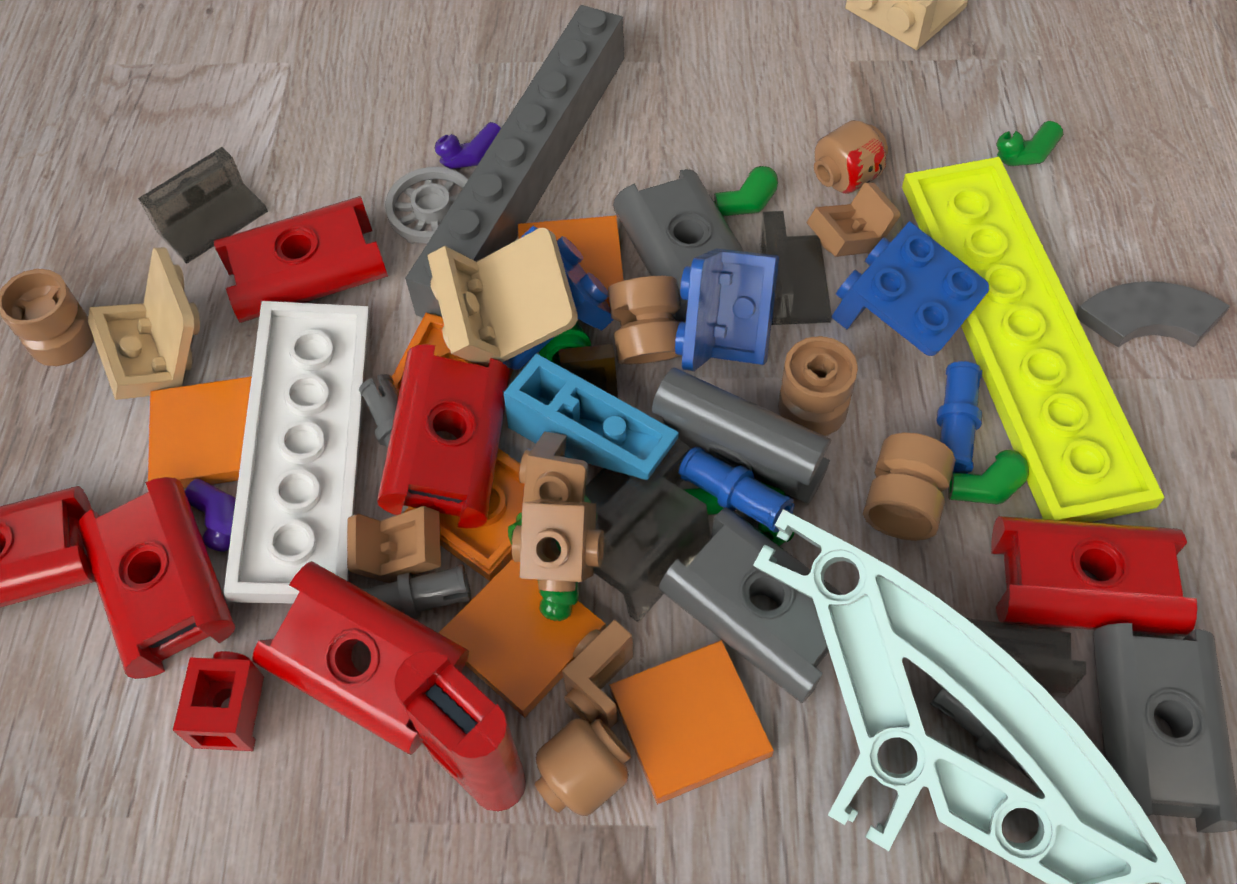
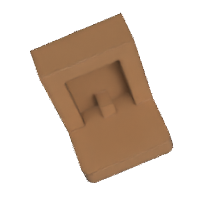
(855, 226)
(550, 474)
(394, 545)
(595, 664)

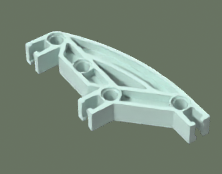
(1085, 813)

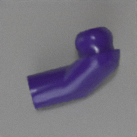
(468, 154)

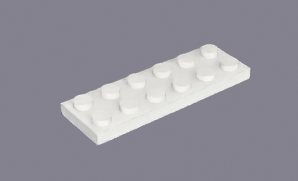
(298, 449)

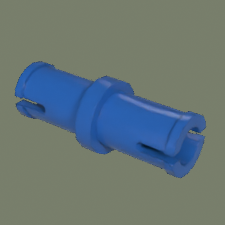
(960, 413)
(734, 487)

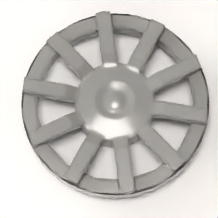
(428, 201)

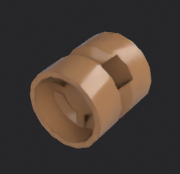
(45, 317)
(646, 319)
(818, 384)
(908, 486)

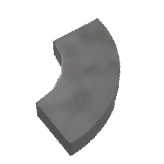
(1151, 309)

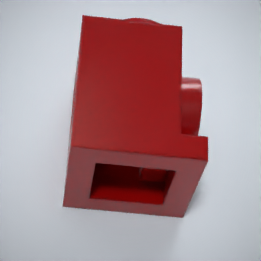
(206, 686)

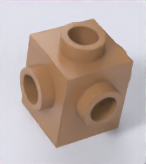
(573, 528)

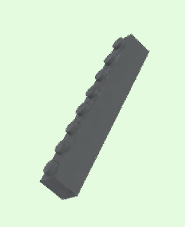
(527, 147)

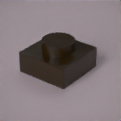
(593, 365)

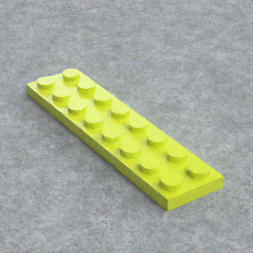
(1034, 349)

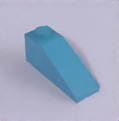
(596, 423)

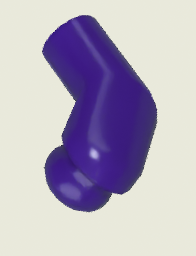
(218, 513)

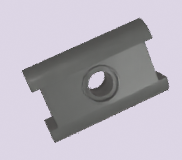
(673, 226)
(743, 434)
(718, 591)
(1182, 685)

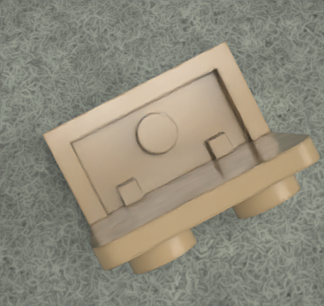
(908, 20)
(504, 299)
(148, 342)

